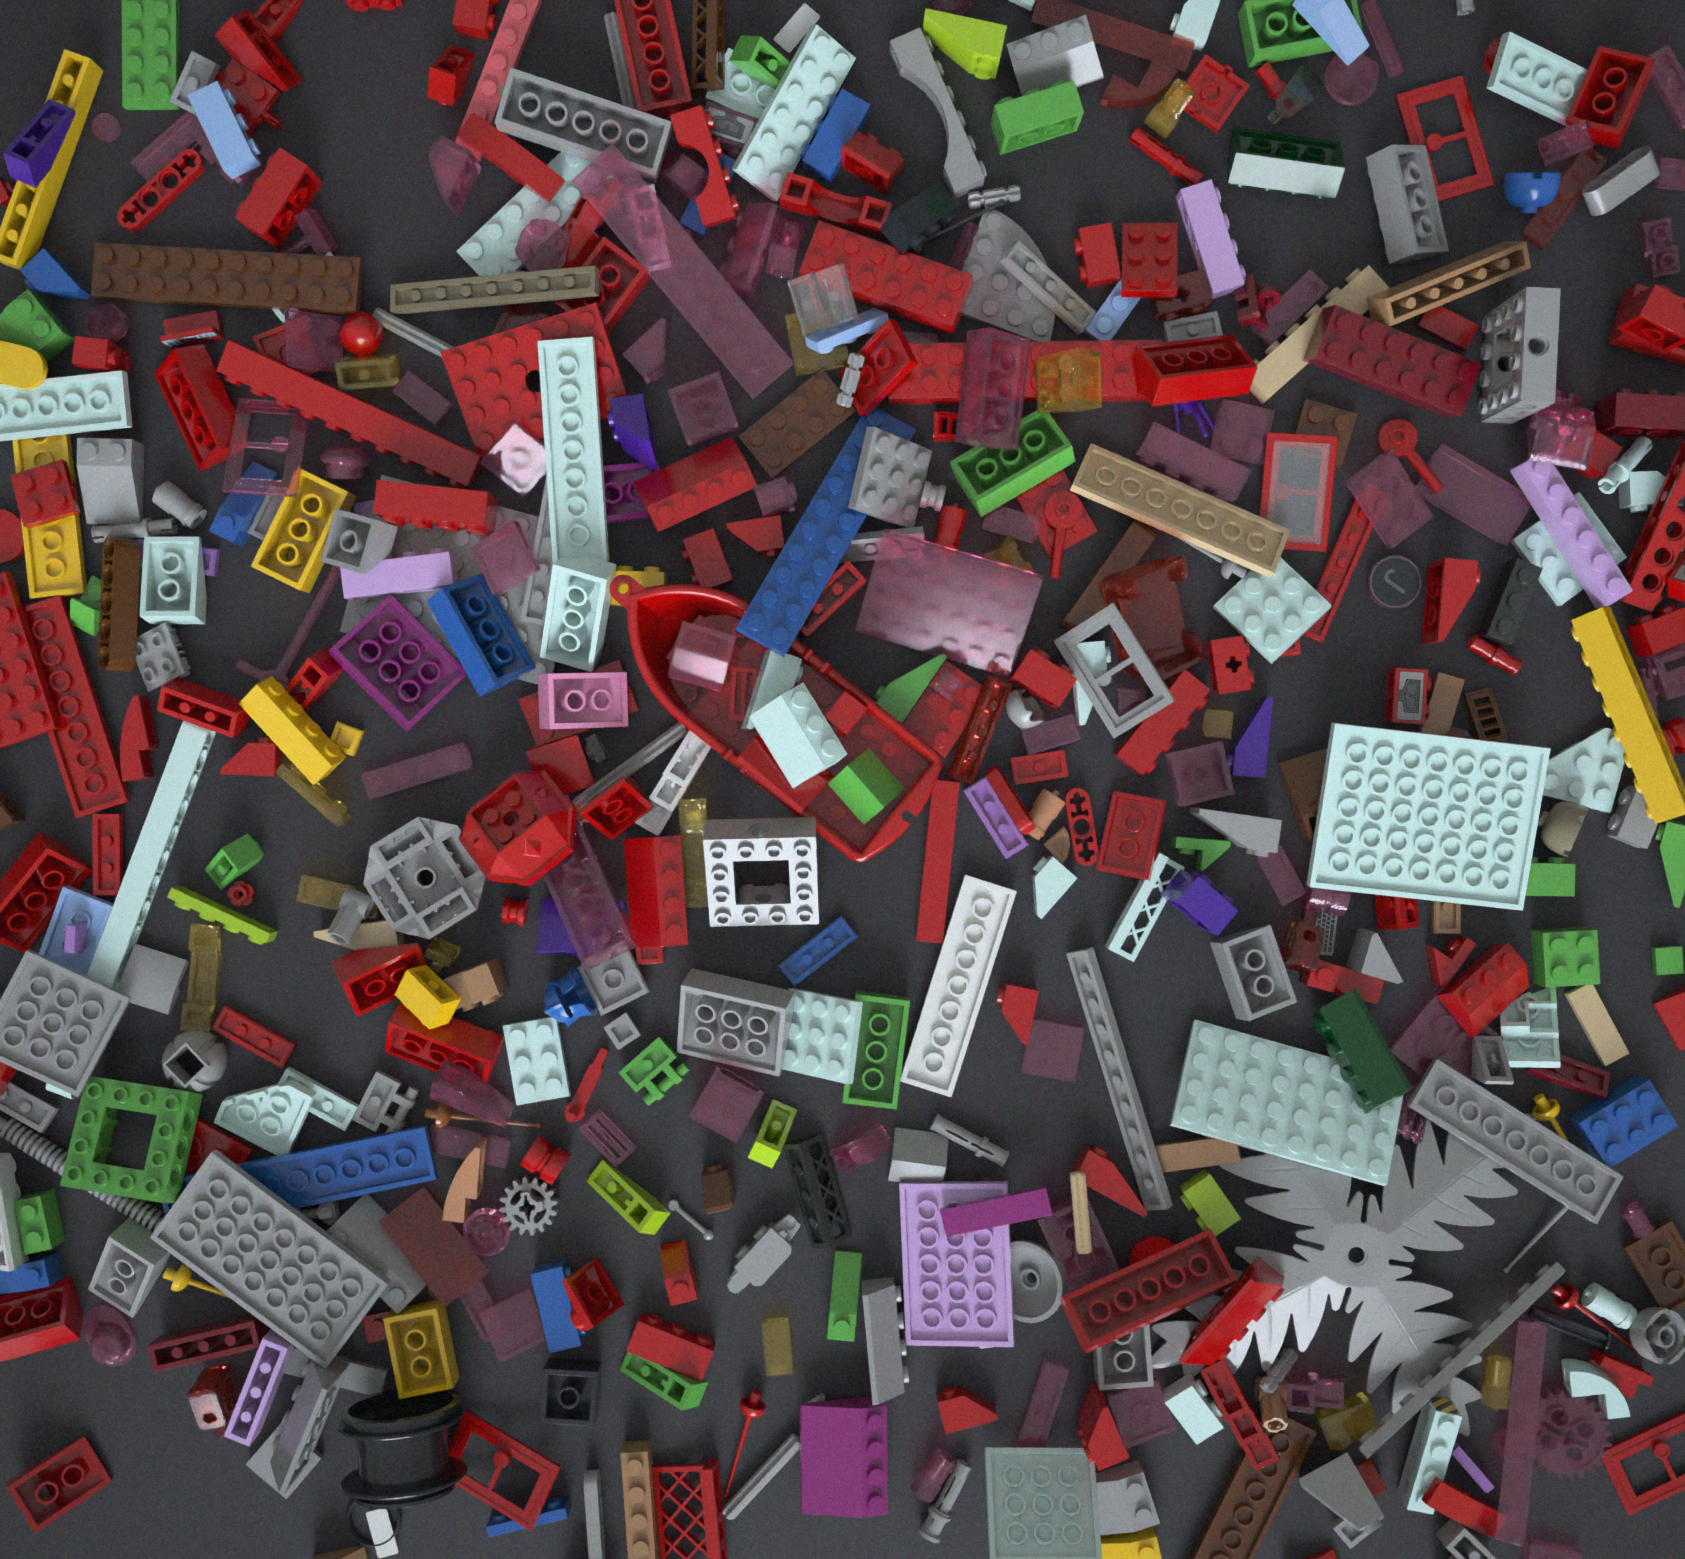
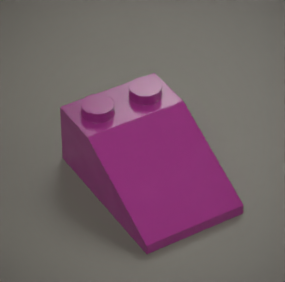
(620, 493)

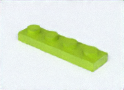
(212, 911)

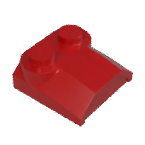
(591, 1295)

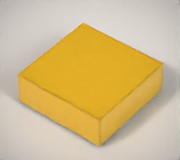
(347, 738)

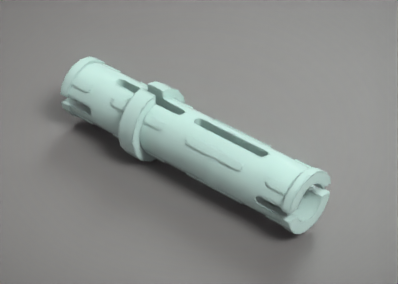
(1621, 469)

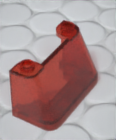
(1153, 611)

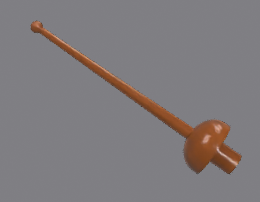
(444, 1114)

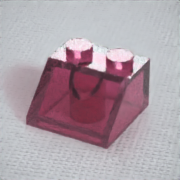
(454, 172)
(1561, 436)

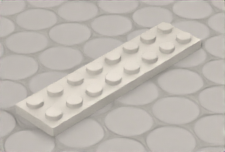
(958, 985)

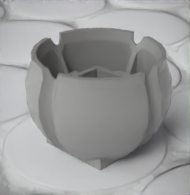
(206, 1049)

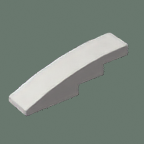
(674, 783)

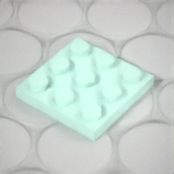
(1539, 549)
(1273, 609)
(823, 1036)

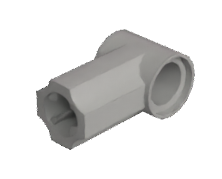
(352, 909)

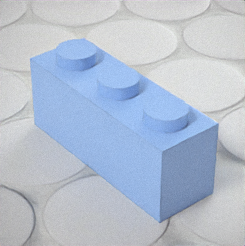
(225, 129)

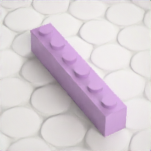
(1571, 532)

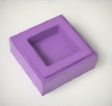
(75, 937)

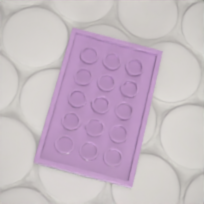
(955, 1284)

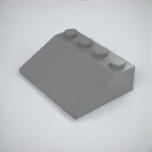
(734, 1021)
(305, 1421)

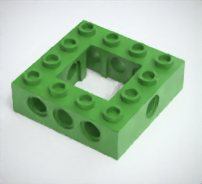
(168, 1149)

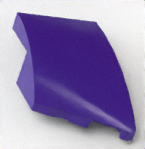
(552, 934)

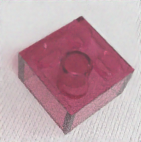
(703, 409)
(1199, 773)
(727, 1103)

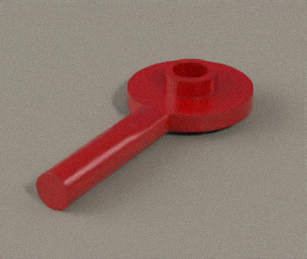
(1402, 439)
(1062, 512)

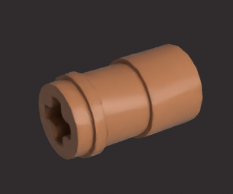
(1044, 810)

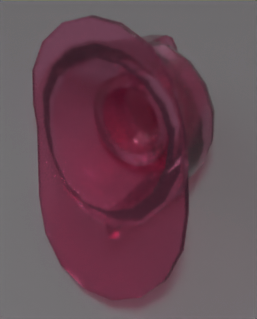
(109, 1336)

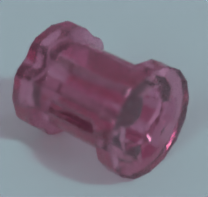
(1637, 1219)

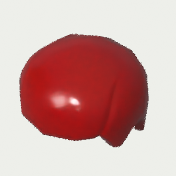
(361, 334)

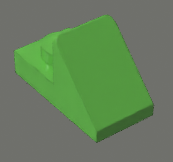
(86, 610)
(1207, 849)

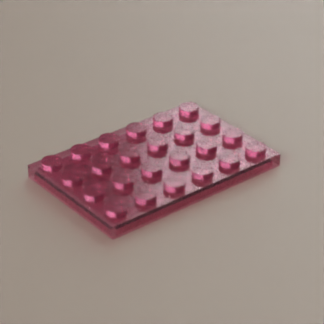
(948, 602)

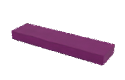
(996, 1211)

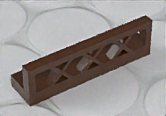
(715, 45)

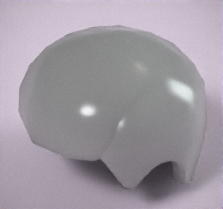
(1023, 710)

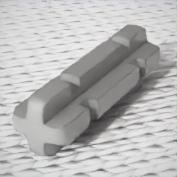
(993, 196)
(850, 379)
(1278, 1370)

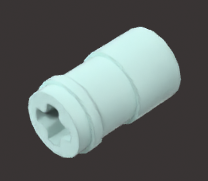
(1608, 1306)

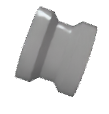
(932, 496)

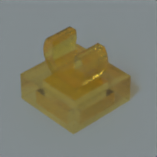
(441, 953)

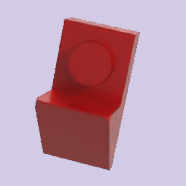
(1445, 966)

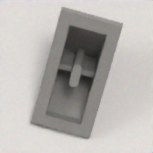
(1490, 1061)

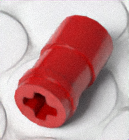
(950, 526)

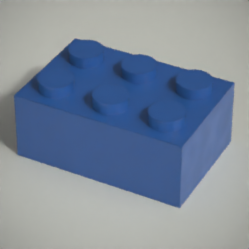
(1623, 1121)

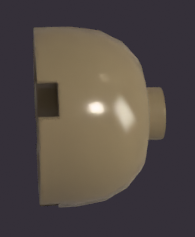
(1562, 826)

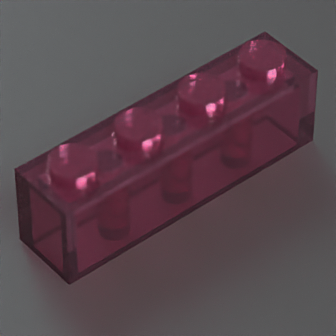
(1192, 462)

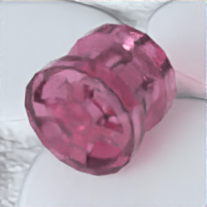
(946, 685)

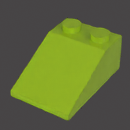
(967, 41)

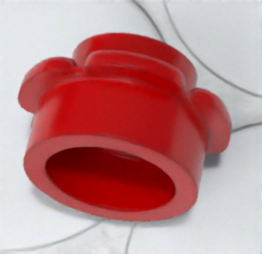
(248, 894)

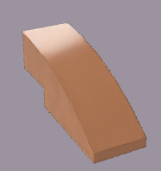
(466, 1184)

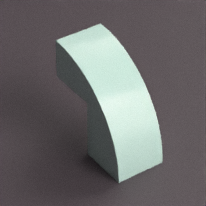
(1587, 1379)

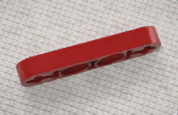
(165, 194)

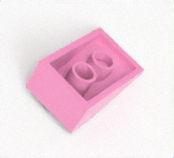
(582, 700)

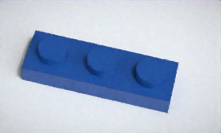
(553, 1510)

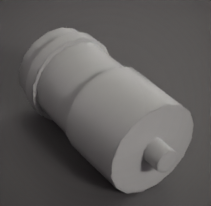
(179, 505)

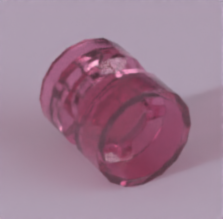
(1332, 901)

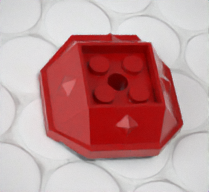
(532, 844)

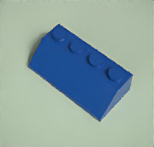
(480, 634)

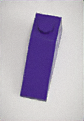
(37, 145)
(1250, 748)

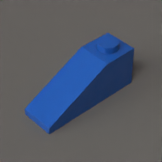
(240, 509)
(34, 1274)

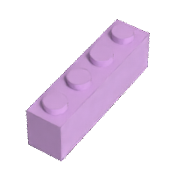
(1210, 237)
(402, 575)
(259, 1388)

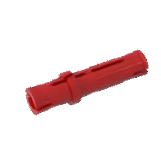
(1162, 154)

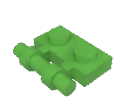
(648, 1064)

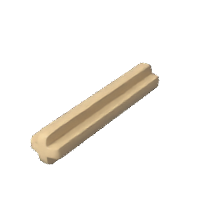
(1080, 1212)

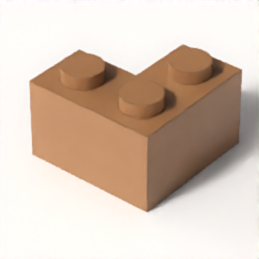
(478, 983)

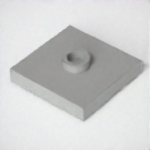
(615, 982)
(261, 1463)

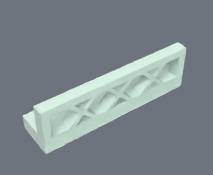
(1135, 906)

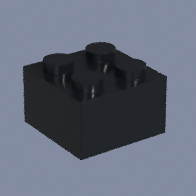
(570, 1392)

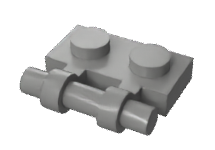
(378, 1099)

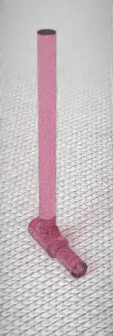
(299, 637)

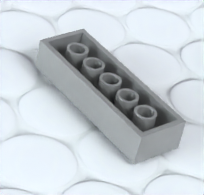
(581, 123)

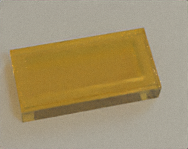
(777, 1346)

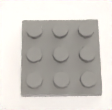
(890, 478)

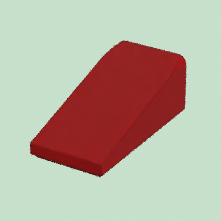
(276, 16)

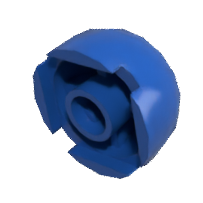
(1530, 189)

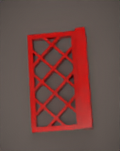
(712, 1509)

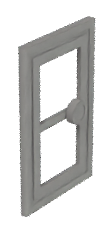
(1091, 684)

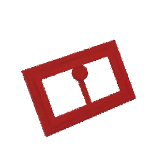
(1456, 86)
(1635, 1443)
(509, 1446)

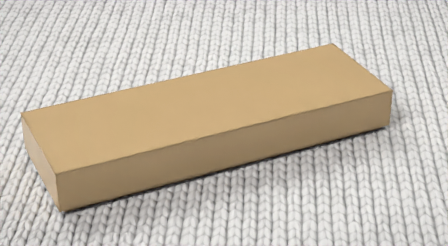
(1596, 1024)

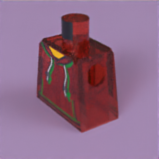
(1298, 952)
(213, 1399)

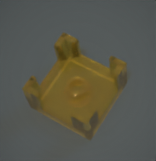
(808, 360)

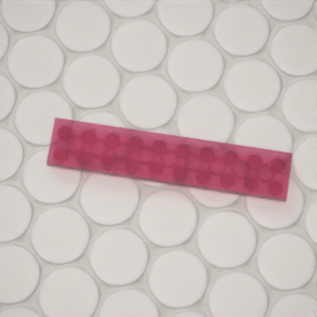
(682, 270)

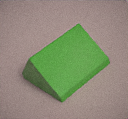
(866, 786)

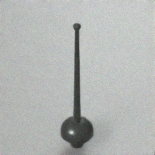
(920, 250)

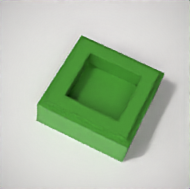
(1667, 960)

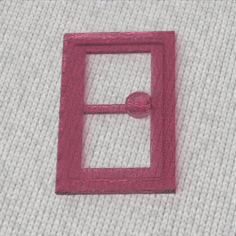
(295, 450)

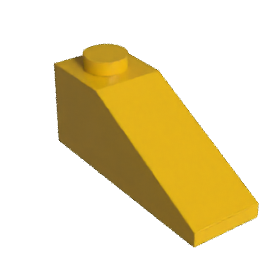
(1131, 1545)

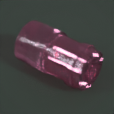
(932, 1476)

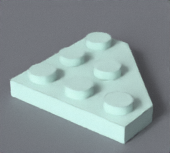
(1587, 771)
(268, 1115)

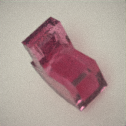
(1308, 1391)

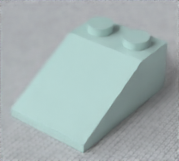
(173, 581)

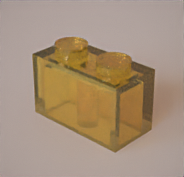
(368, 371)
(1347, 1425)

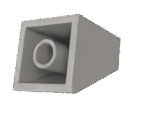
(1345, 1493)

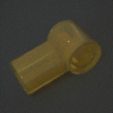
(1166, 113)

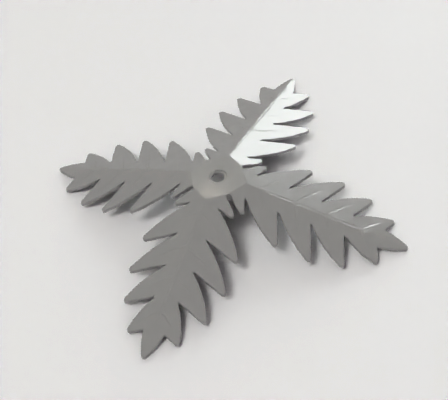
(1387, 1305)

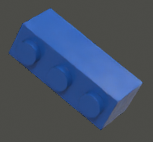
(845, 118)
(555, 1306)

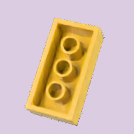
(299, 532)

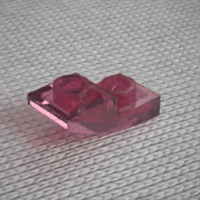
(1658, 247)

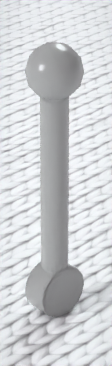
(674, 1205)

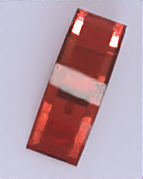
(1125, 96)

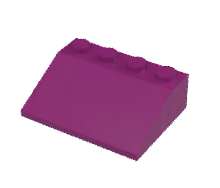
(398, 663)
(843, 1458)

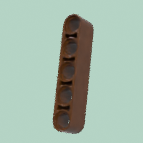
(1123, 556)
(119, 604)

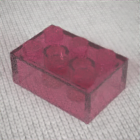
(1060, 1234)

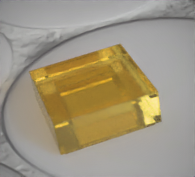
(1217, 724)

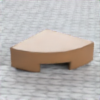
(1059, 844)

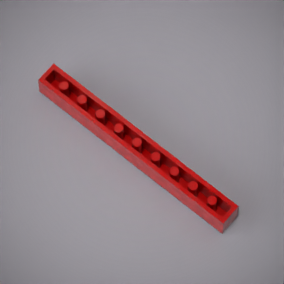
(350, 413)

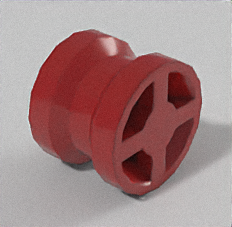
(515, 911)

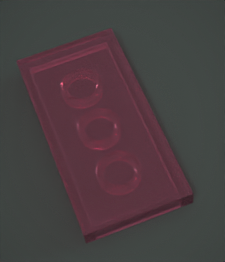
(1475, 495)

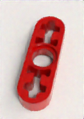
(1010, 799)
(1085, 805)

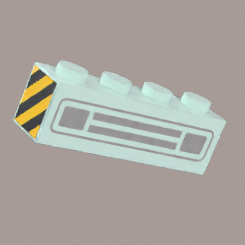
(1429, 1451)

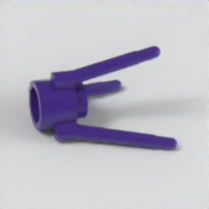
(1192, 407)

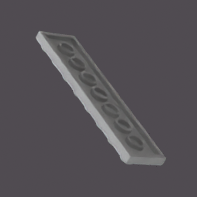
(1515, 1141)

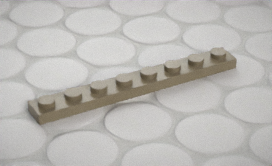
(495, 290)

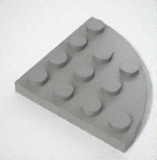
(996, 293)

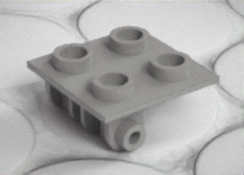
(159, 657)

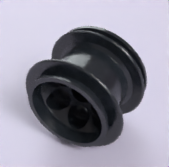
(401, 1448)

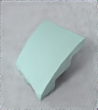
(1532, 1030)

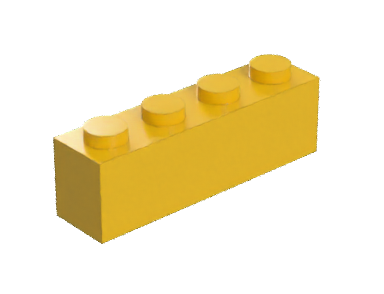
(292, 730)

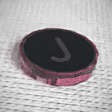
(1394, 582)

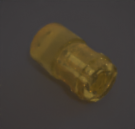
(1497, 1387)

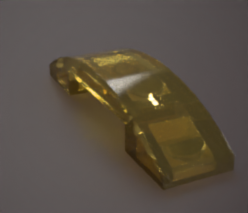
(691, 820)
(203, 977)

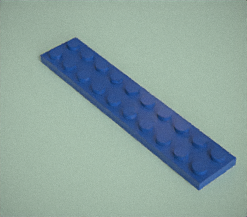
(814, 546)
(344, 1168)

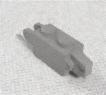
(764, 1254)

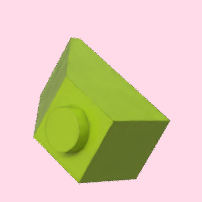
(772, 1133)

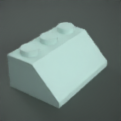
(798, 735)

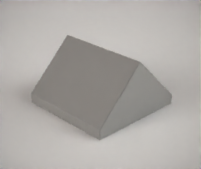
(1371, 957)
(918, 1156)

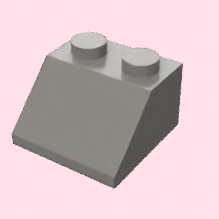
(357, 542)

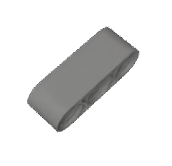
(1620, 181)

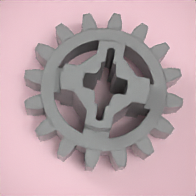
(517, 1207)

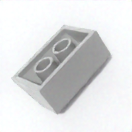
(1056, 55)
(1253, 972)

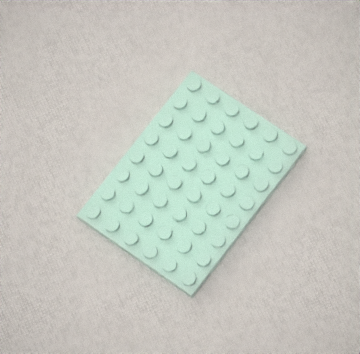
(1427, 816)

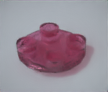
(1351, 83)
(542, 245)

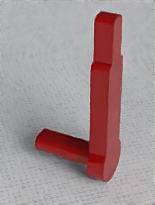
(577, 1107)

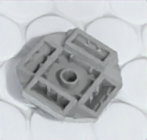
(395, 881)

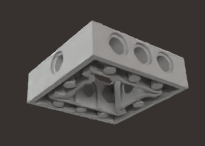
(1528, 377)
(761, 841)

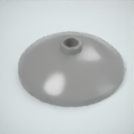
(1035, 1298)

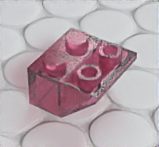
(701, 656)

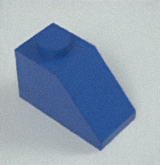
(49, 276)

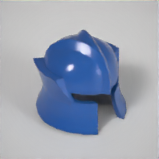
(568, 998)

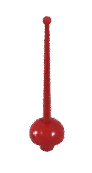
(1567, 1297)
(751, 1407)

